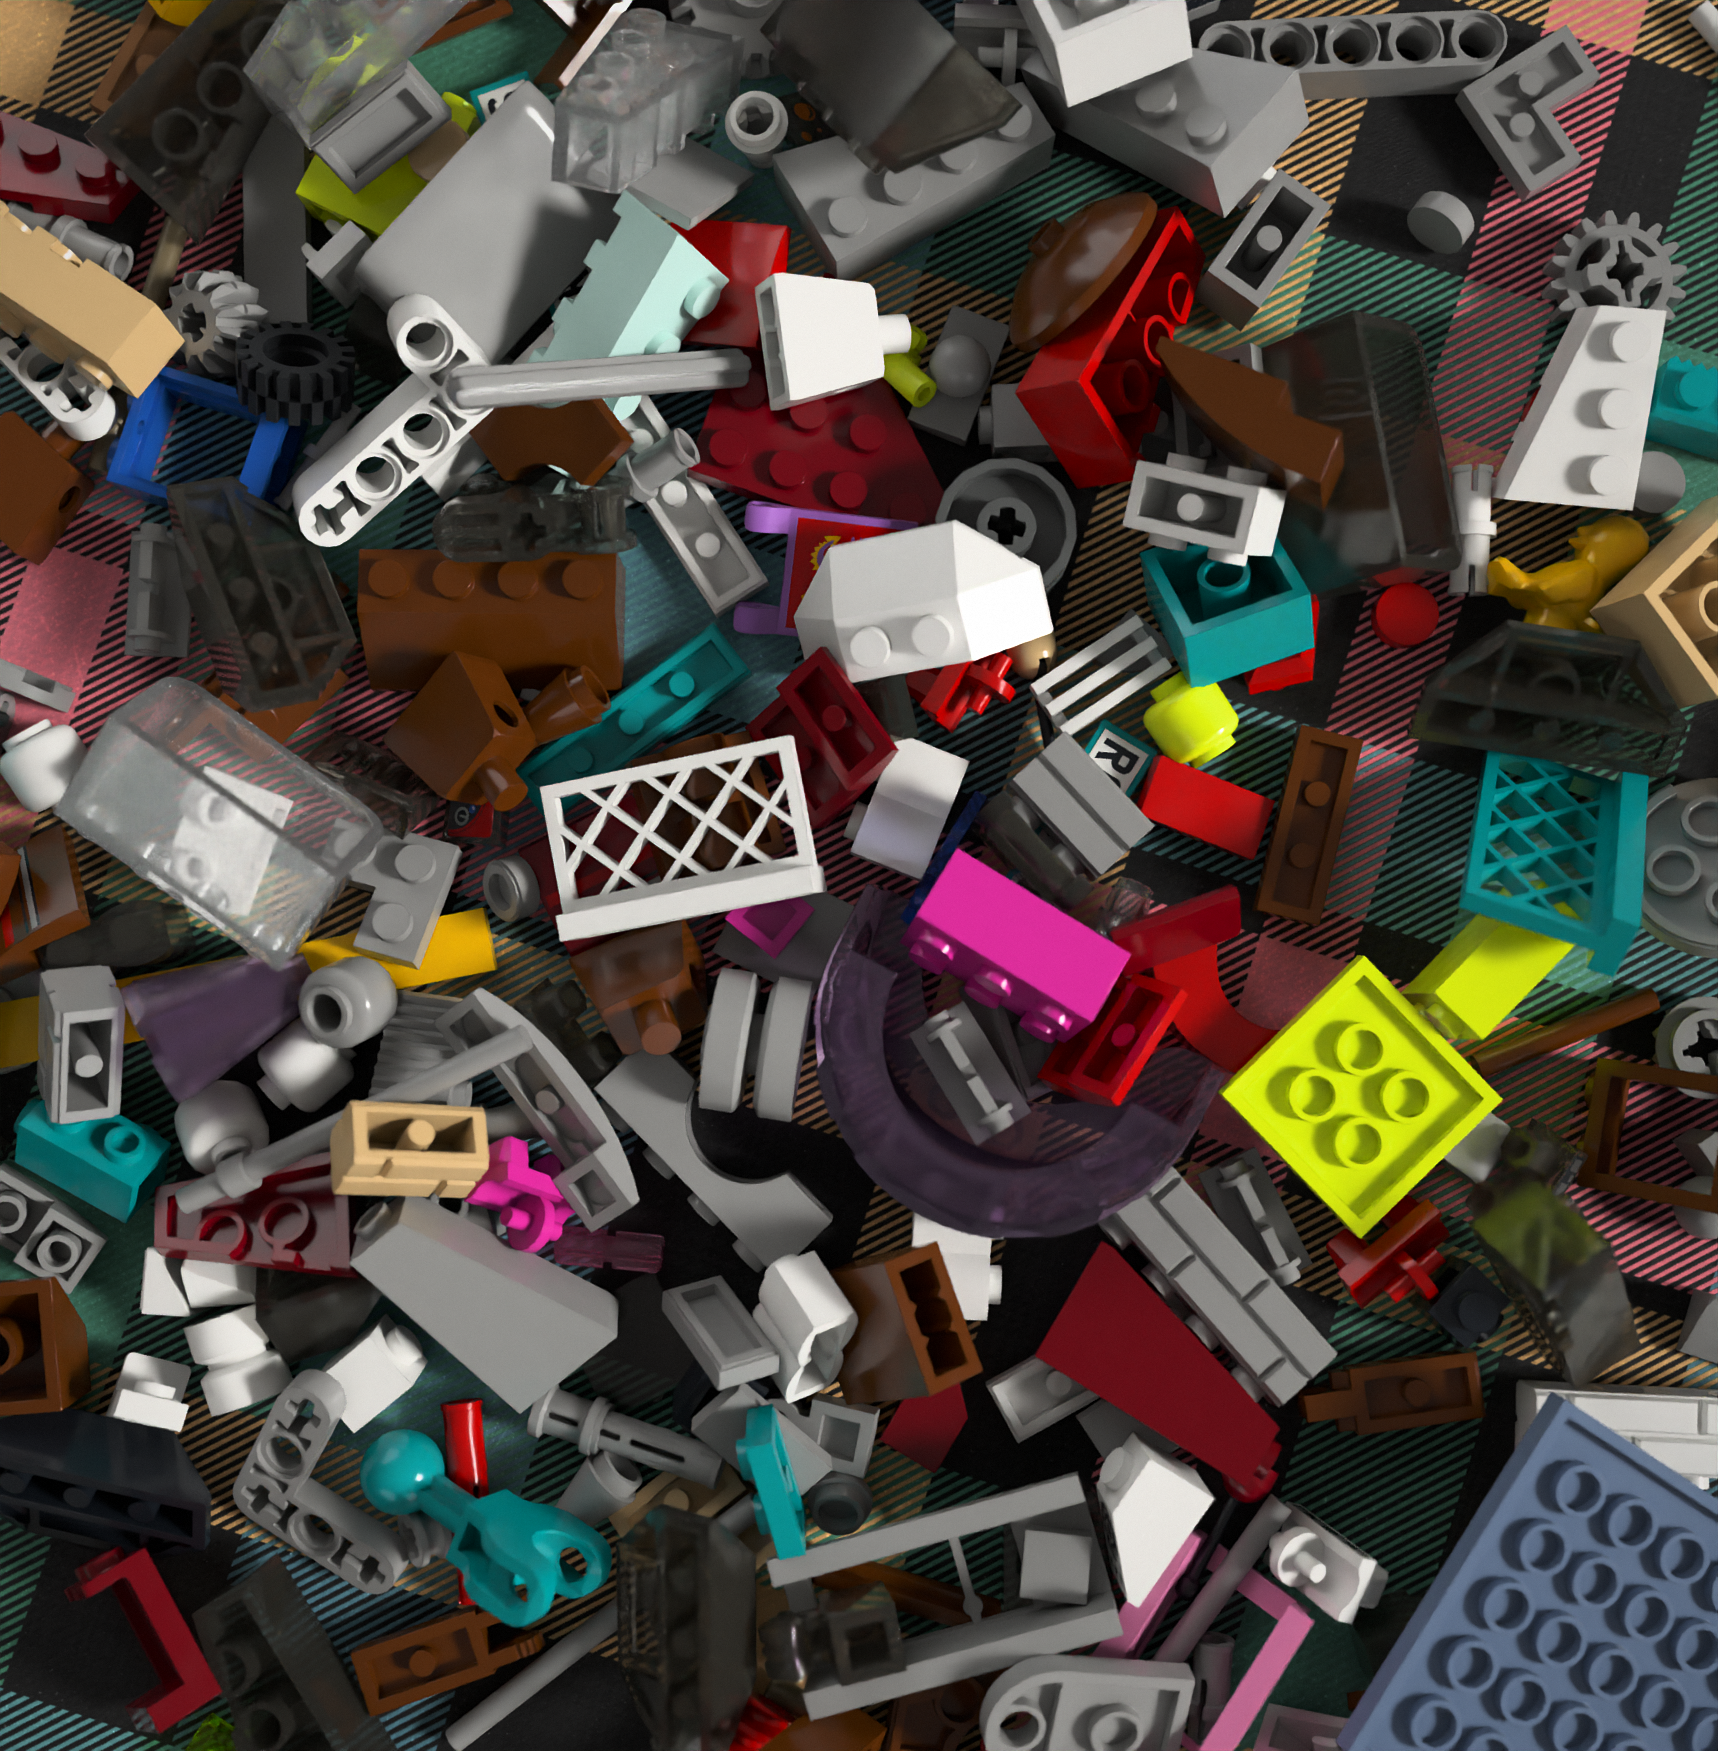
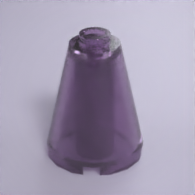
(212, 1016)

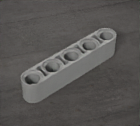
(1374, 45)

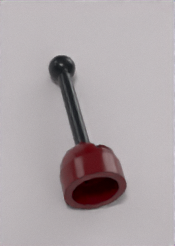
(1189, 1585)

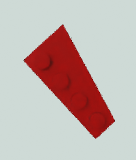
(1100, 375)

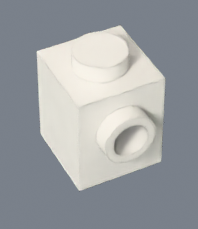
(376, 1370)

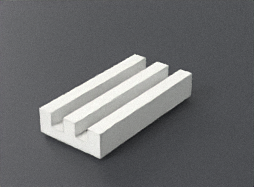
(1145, 647)

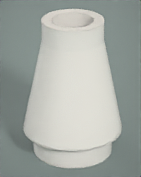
(757, 126)

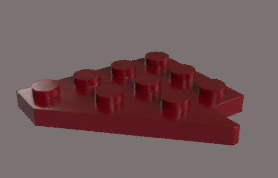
(823, 455)

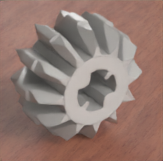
(210, 316)

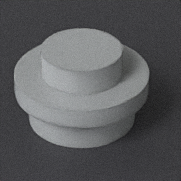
(840, 1503)

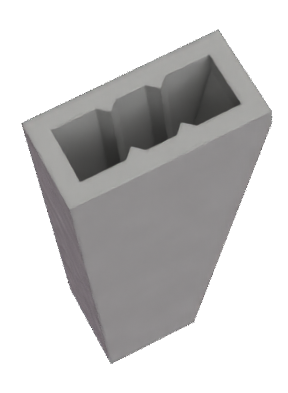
(490, 1305)

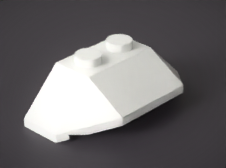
(920, 601)

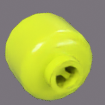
(1189, 721)

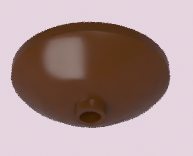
(1076, 264)

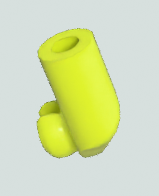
(904, 373)

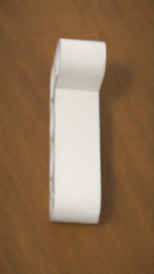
(383, 431)

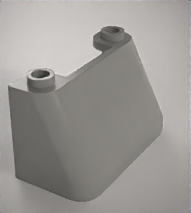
(492, 232)

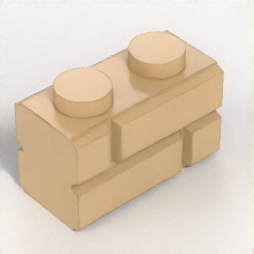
(408, 1149)

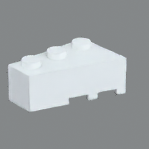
(1589, 415)

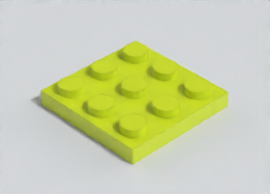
(1359, 1096)

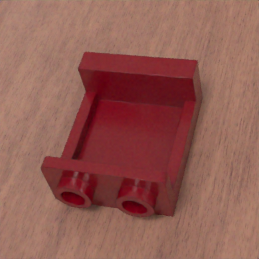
(160, 1631)

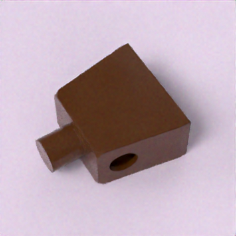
(38, 485)
(466, 734)
(646, 986)

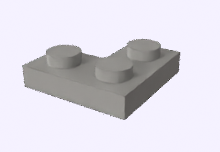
(1514, 110)
(409, 892)

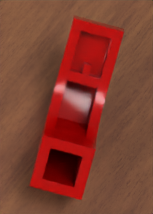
(1206, 1018)

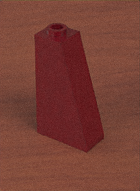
(1146, 1362)

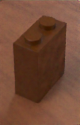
(907, 1328)

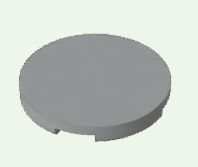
(1682, 867)

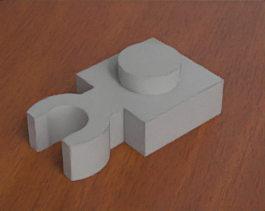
(838, 1428)

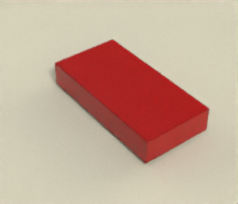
(1204, 807)

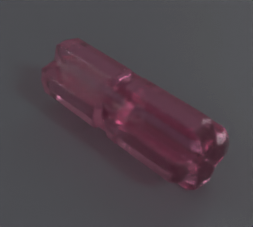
(626, 1251)

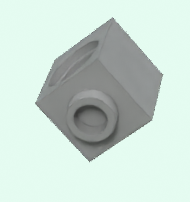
(1010, 428)

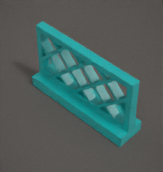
(1608, 859)

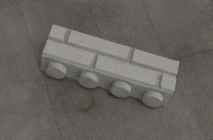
(1222, 1288)

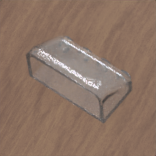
(220, 817)

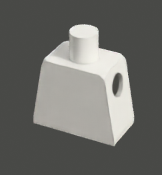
(823, 337)

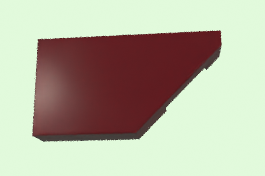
(926, 1426)

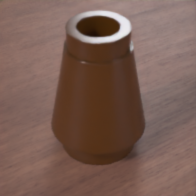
(567, 705)

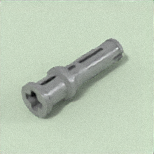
(597, 1427)

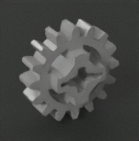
(1618, 273)

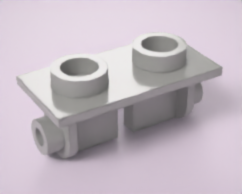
(157, 604)
(969, 1073)
(1256, 1215)

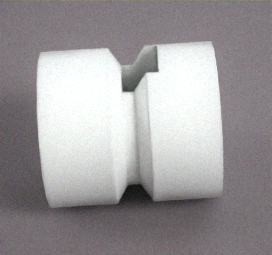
(238, 1360)

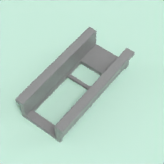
(975, 1645)

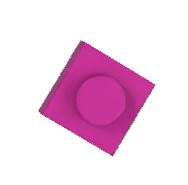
(772, 924)

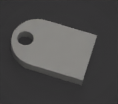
(1089, 1705)

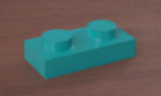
(779, 1502)

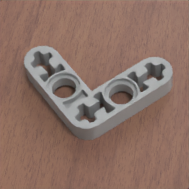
(291, 1484)

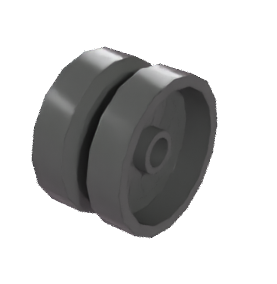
(1020, 502)

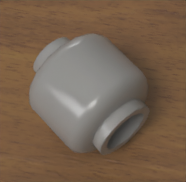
(348, 1001)

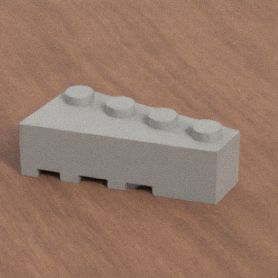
(1193, 126)

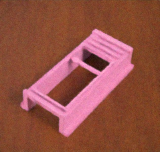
(1293, 1625)

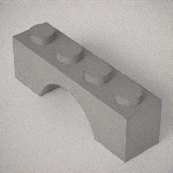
(766, 1214)

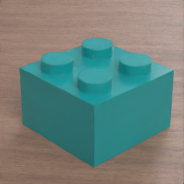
(1226, 614)

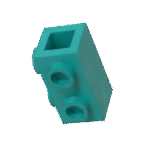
(97, 1160)

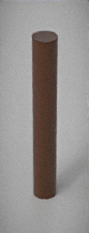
(1565, 1032)

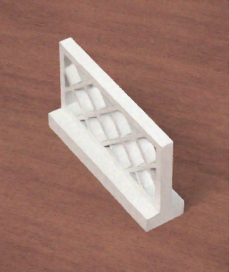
(689, 896)

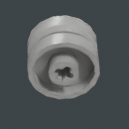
(745, 1043)

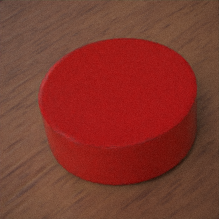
(1404, 615)

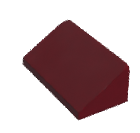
(1178, 929)

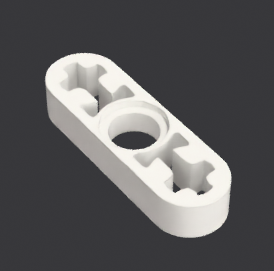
(56, 393)

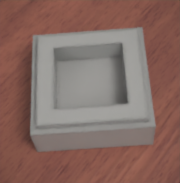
(1055, 1564)

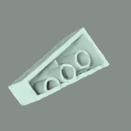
(637, 299)

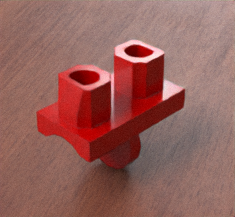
(960, 687)
(1397, 1259)

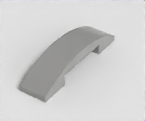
(557, 1104)

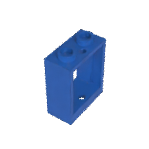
(136, 452)

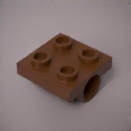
(702, 790)

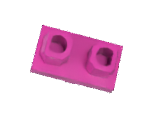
(524, 1196)

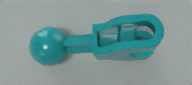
(496, 1537)

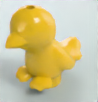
(1568, 590)

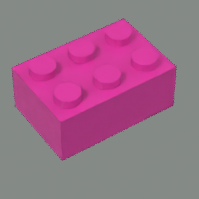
(1013, 950)

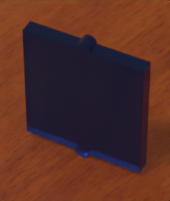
(943, 857)

